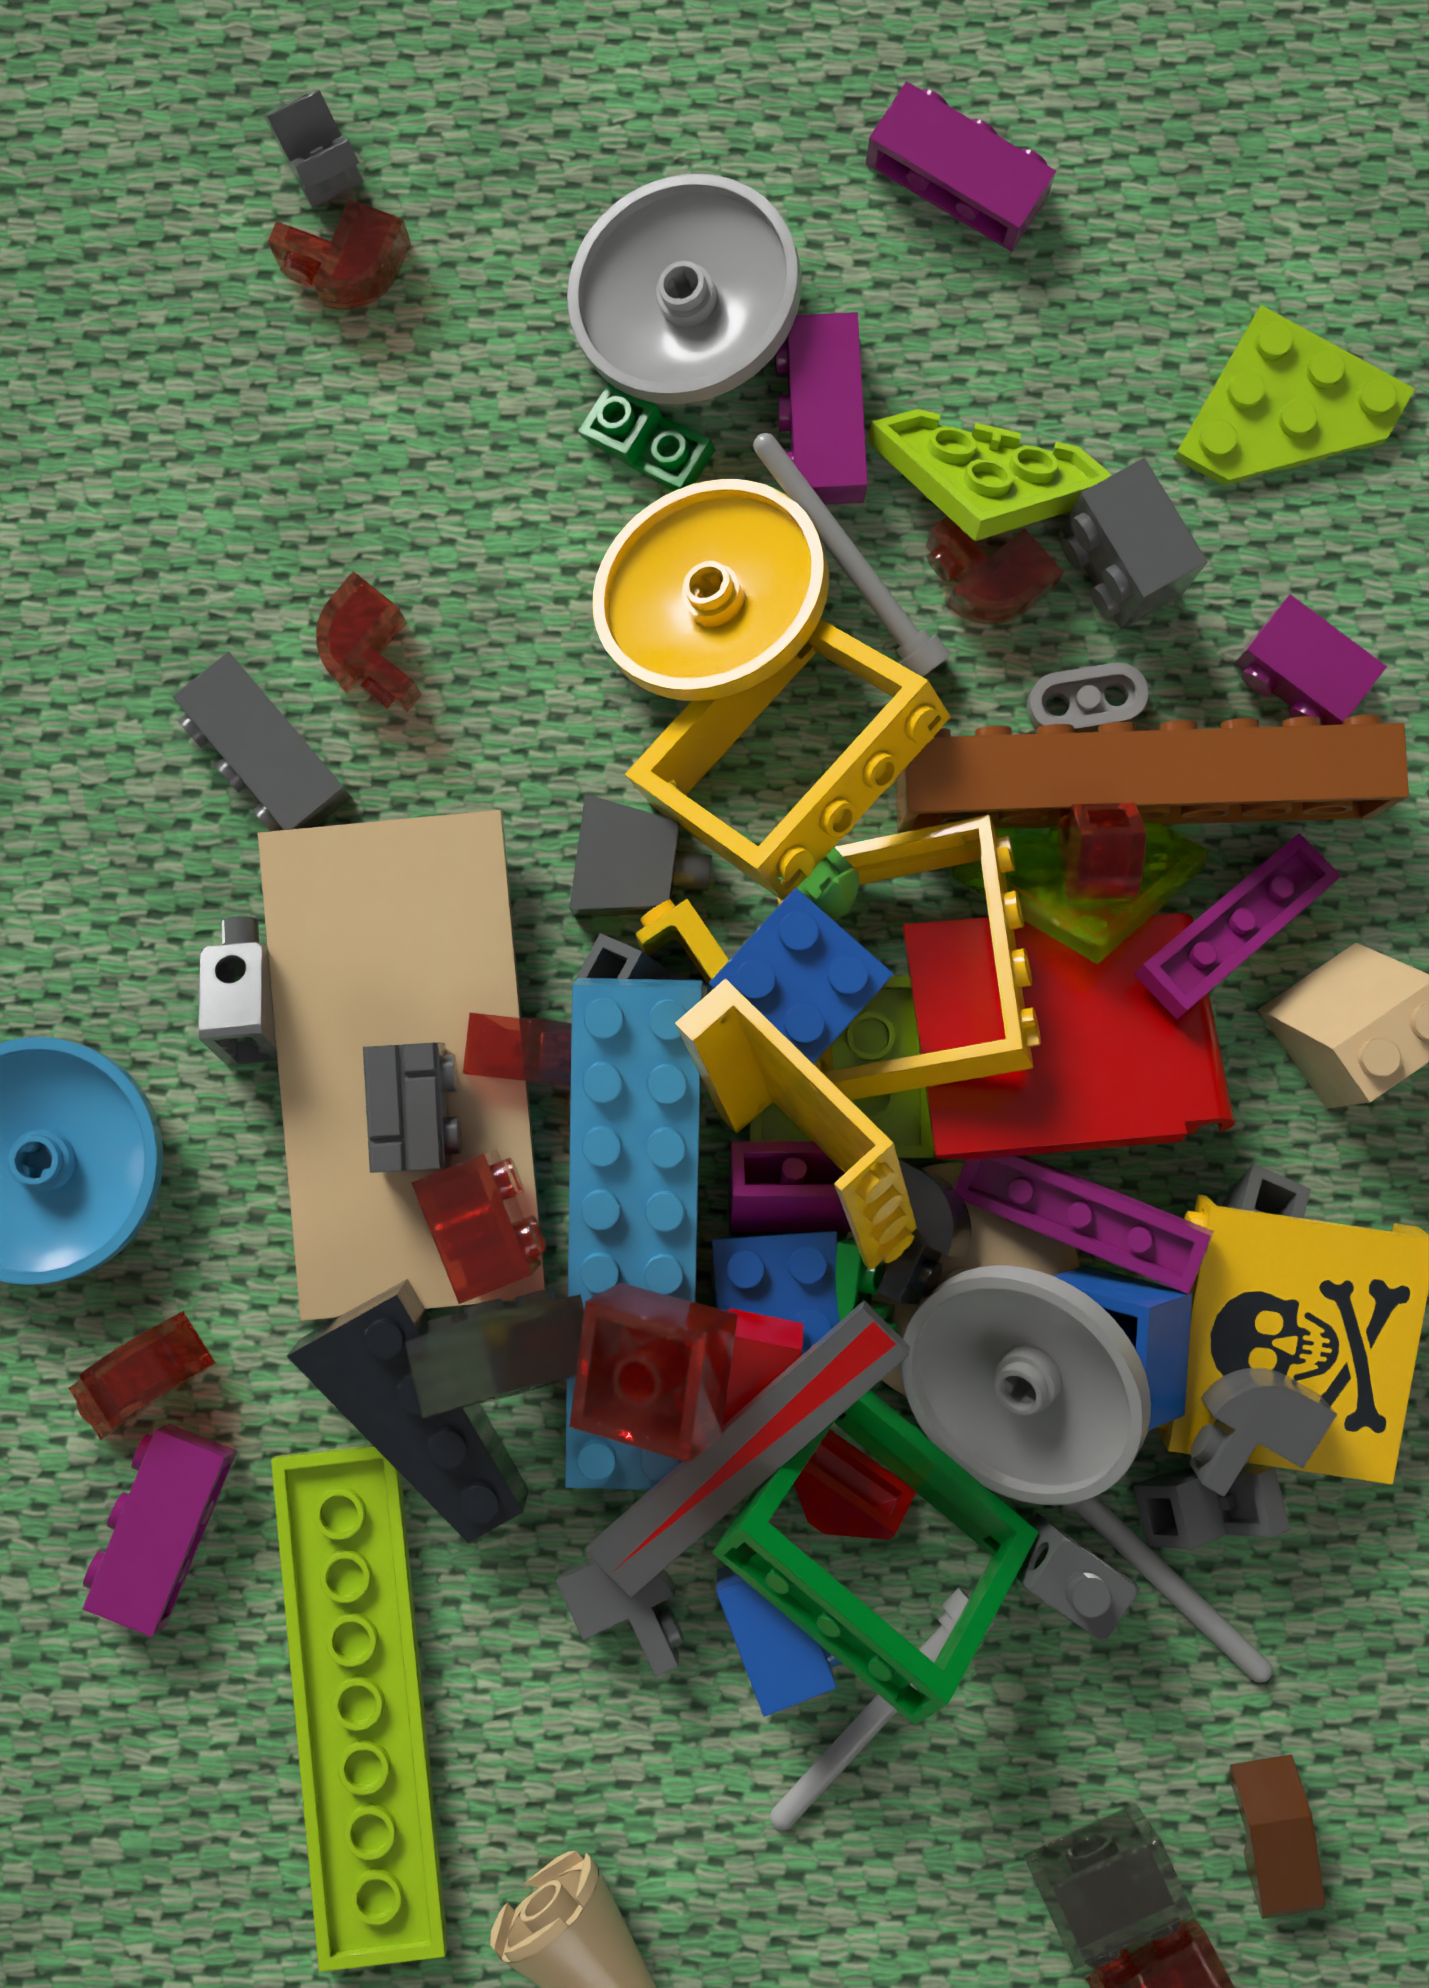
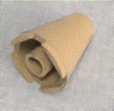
(570, 1931)

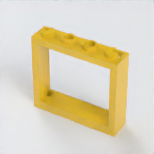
(834, 802)
(931, 850)

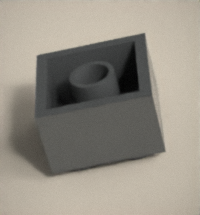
(1131, 545)

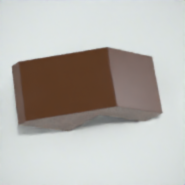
(1280, 1837)

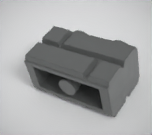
(410, 1107)

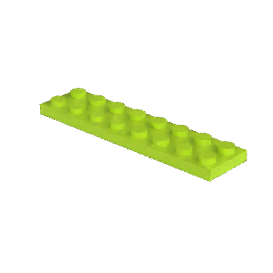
(359, 1709)

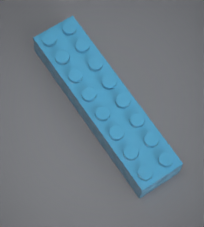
(630, 1175)

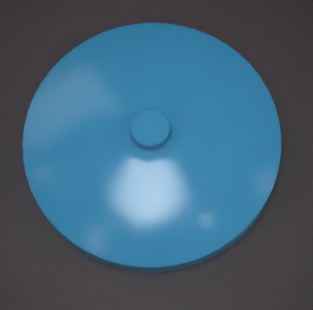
(73, 1159)

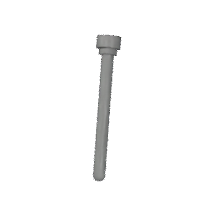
(917, 649)
(1173, 1588)
(859, 1732)

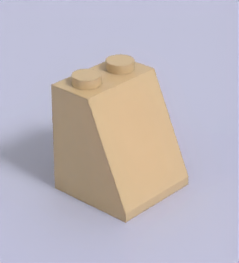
(1354, 1025)

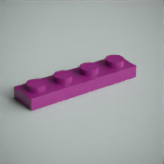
(1237, 926)
(1088, 1217)

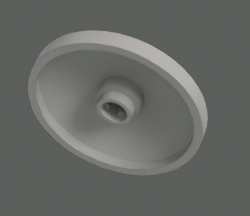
(684, 288)
(1026, 1384)

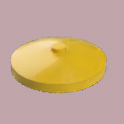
(711, 590)

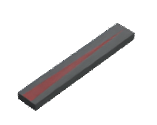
(750, 1448)

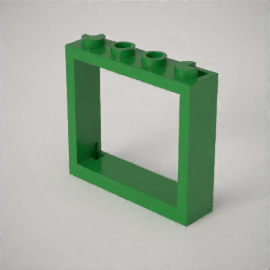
(837, 1616)

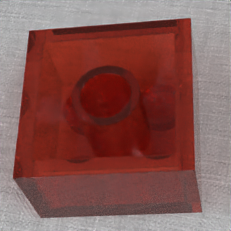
(480, 1224)
(653, 1371)

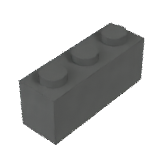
(258, 748)

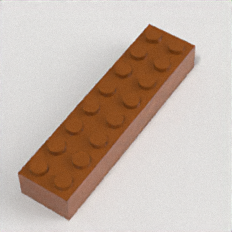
(1168, 772)

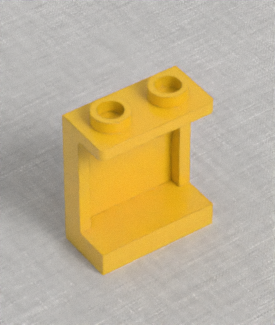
(684, 925)

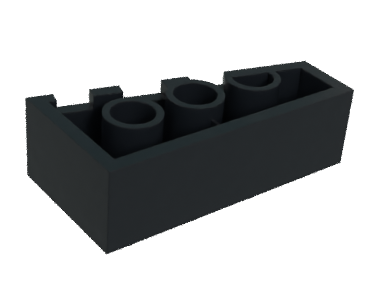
(446, 1457)

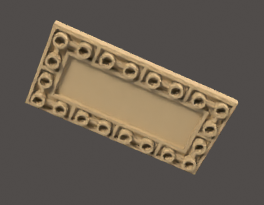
(381, 944)

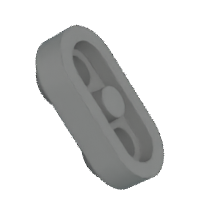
(1085, 698)

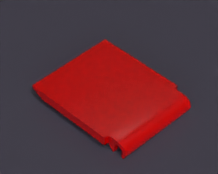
(1109, 1052)

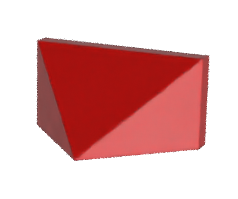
(851, 1493)

